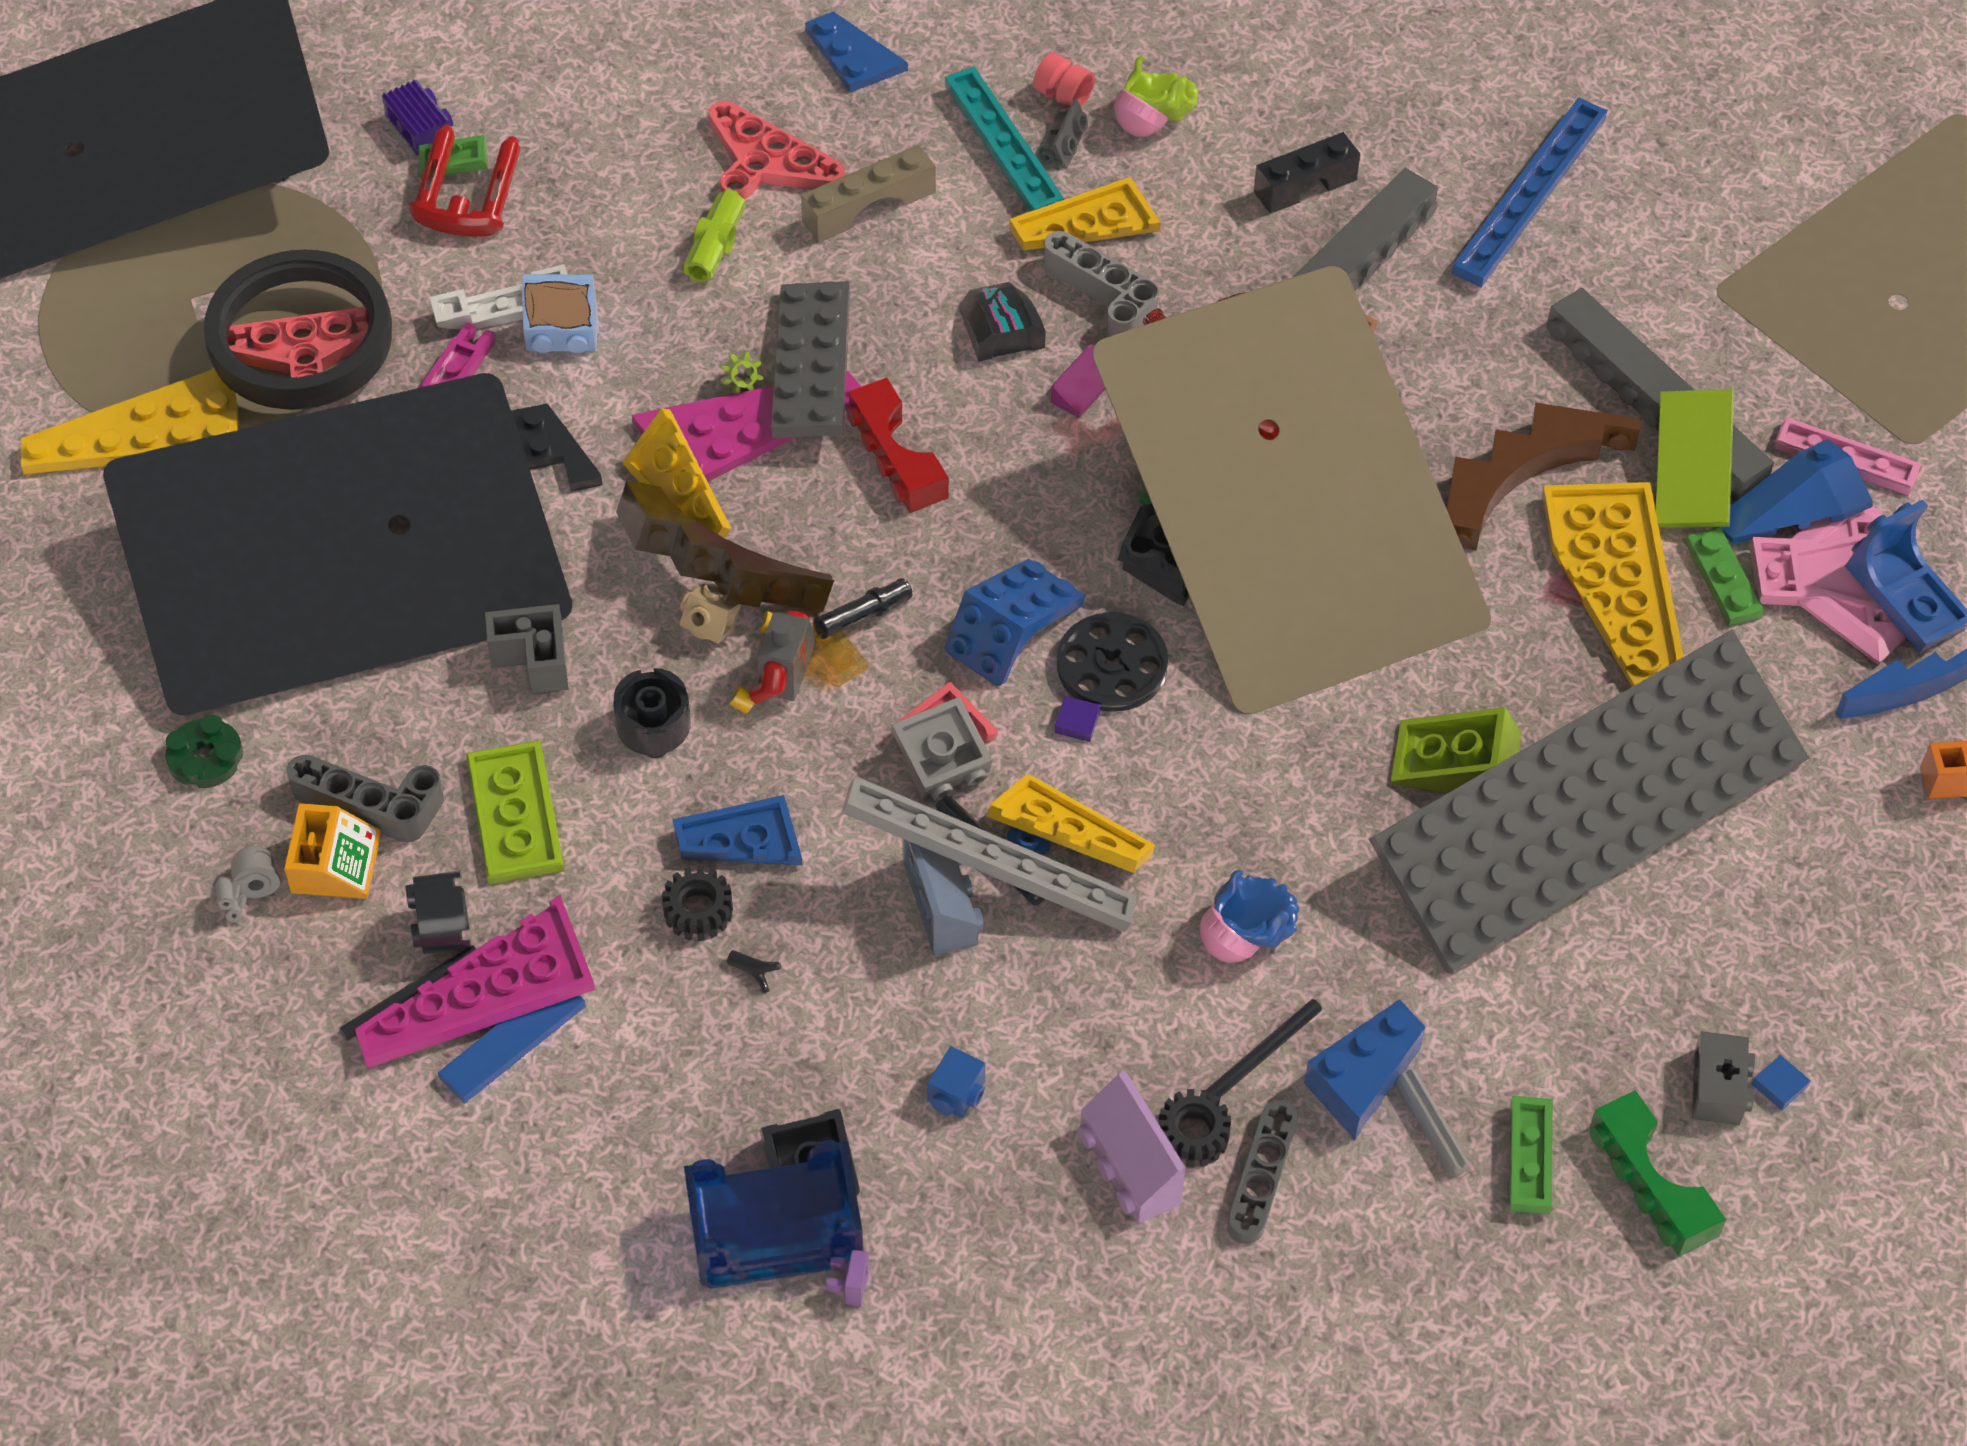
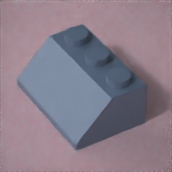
(942, 899)

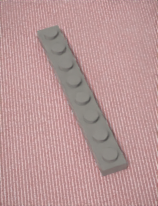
(989, 854)

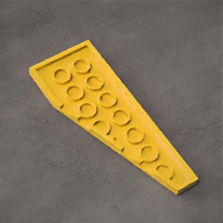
(1617, 563)

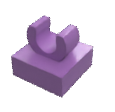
(854, 1277)

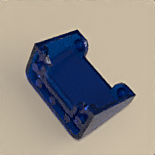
(773, 1218)

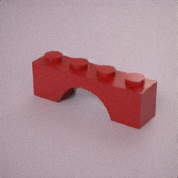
(914, 475)

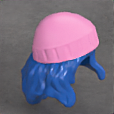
(1248, 916)

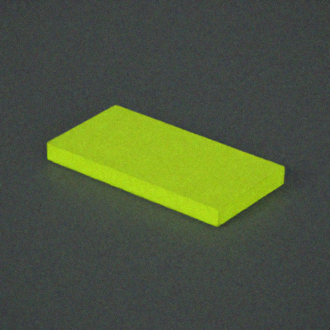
(1695, 458)
(514, 812)

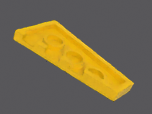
(1063, 820)

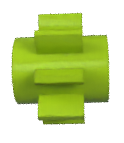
(731, 370)

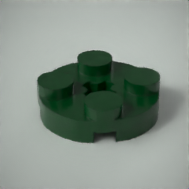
(198, 734)

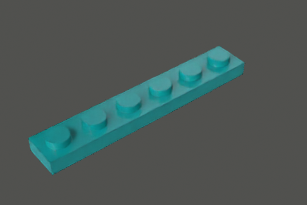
(1002, 139)

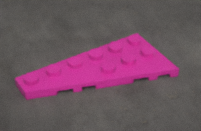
(728, 428)
(492, 984)

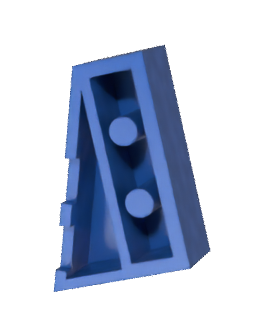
(1365, 1065)

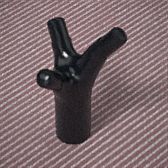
(754, 967)

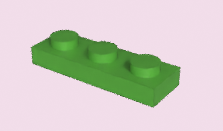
(1724, 577)
(1530, 1155)

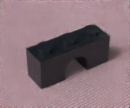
(1282, 179)

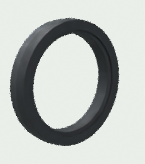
(306, 390)

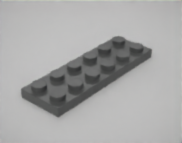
(811, 360)

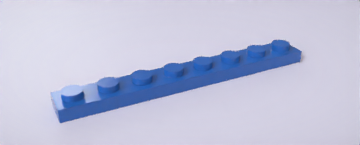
(1529, 192)

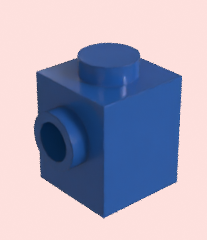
(956, 1083)

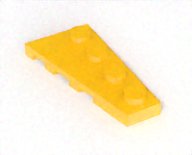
(1090, 216)
(667, 461)

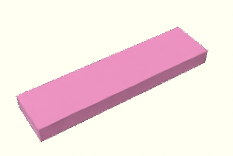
(1872, 463)

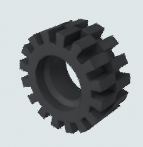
(697, 884)
(1202, 1108)

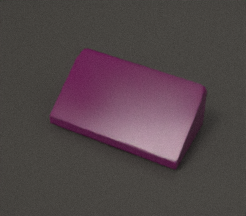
(1078, 385)

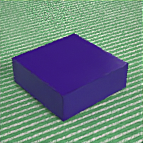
(1077, 718)

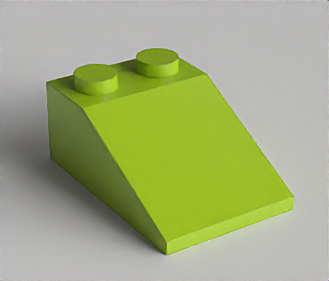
(1453, 748)

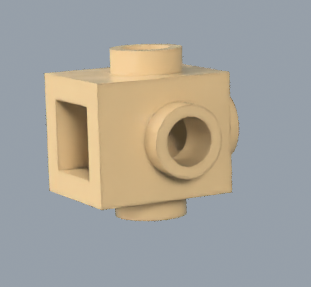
(708, 613)

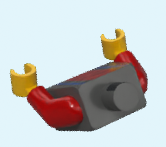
(781, 659)

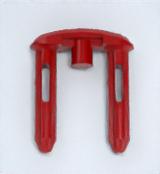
(456, 217)

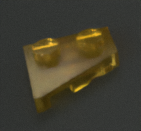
(836, 660)

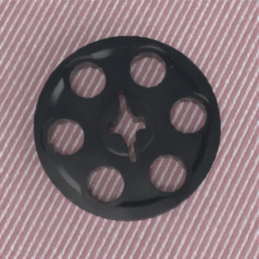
(1112, 647)

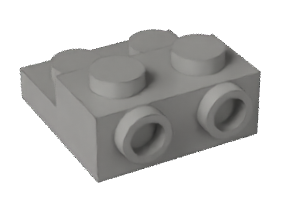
(942, 749)

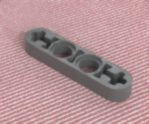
(1259, 1170)

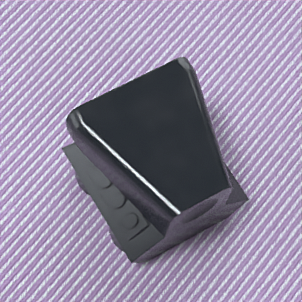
(1149, 557)

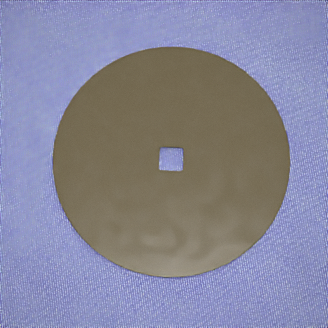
(123, 310)

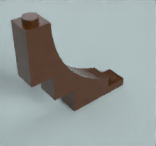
(1555, 439)

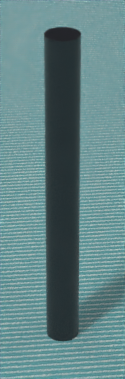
(348, 1029)
(1264, 1049)

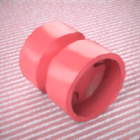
(1059, 79)

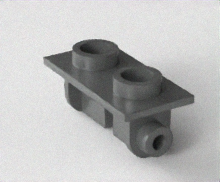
(1065, 135)

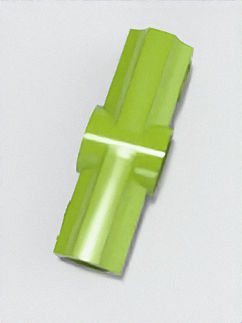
(714, 236)

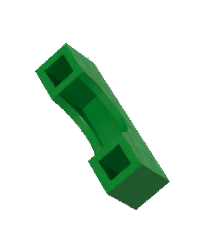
(1682, 1214)

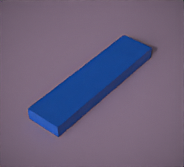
(504, 1047)

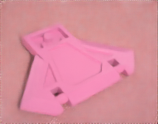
(1813, 575)

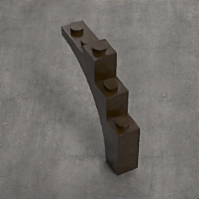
(699, 553)

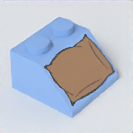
(559, 313)

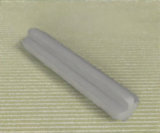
(1432, 1123)

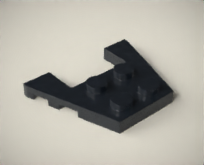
(550, 443)

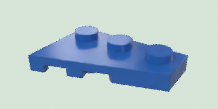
(853, 53)
(740, 833)

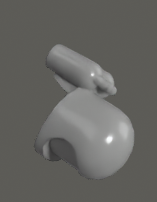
(251, 876)

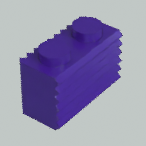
(415, 114)

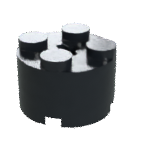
(652, 712)
(439, 912)

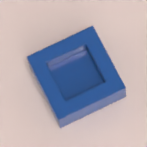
(1781, 1082)

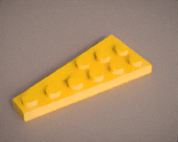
(154, 420)

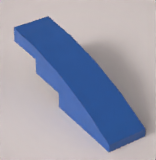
(1899, 686)

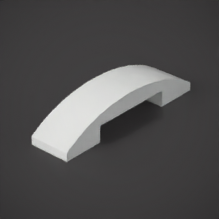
(484, 310)

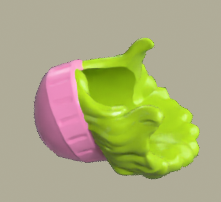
(1153, 100)

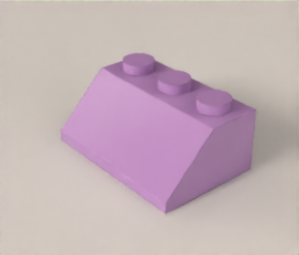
(1132, 1150)

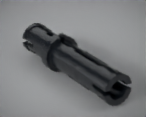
(874, 603)

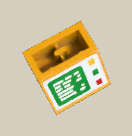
(331, 853)

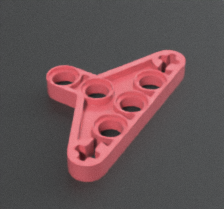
(779, 164)
(285, 350)

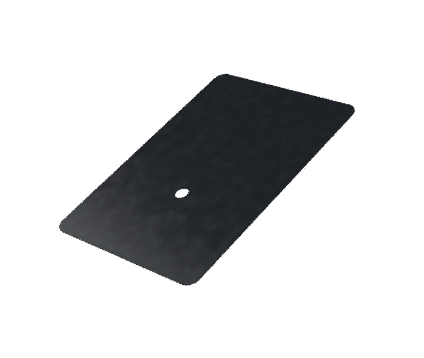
(165, 126)
(274, 552)

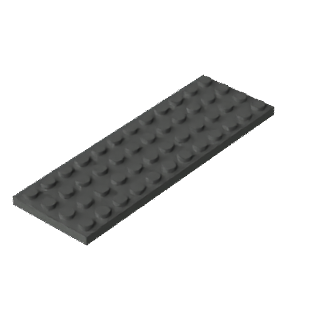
(1588, 800)

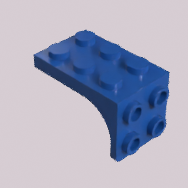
(1903, 583)
(1004, 614)

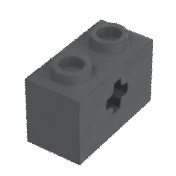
(1718, 1098)

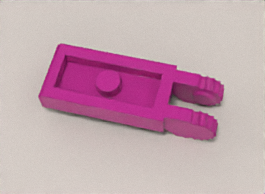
(461, 356)

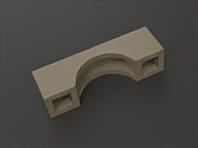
(835, 205)

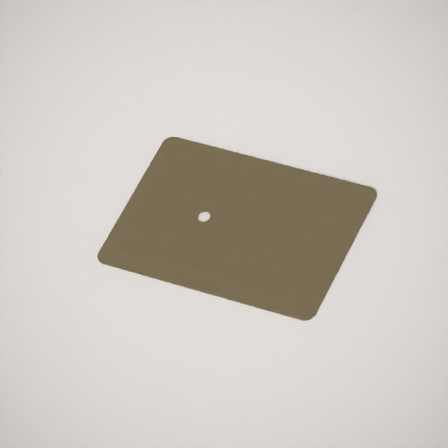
(1831, 280)
(1300, 547)

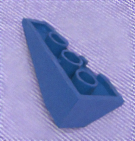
(1805, 489)

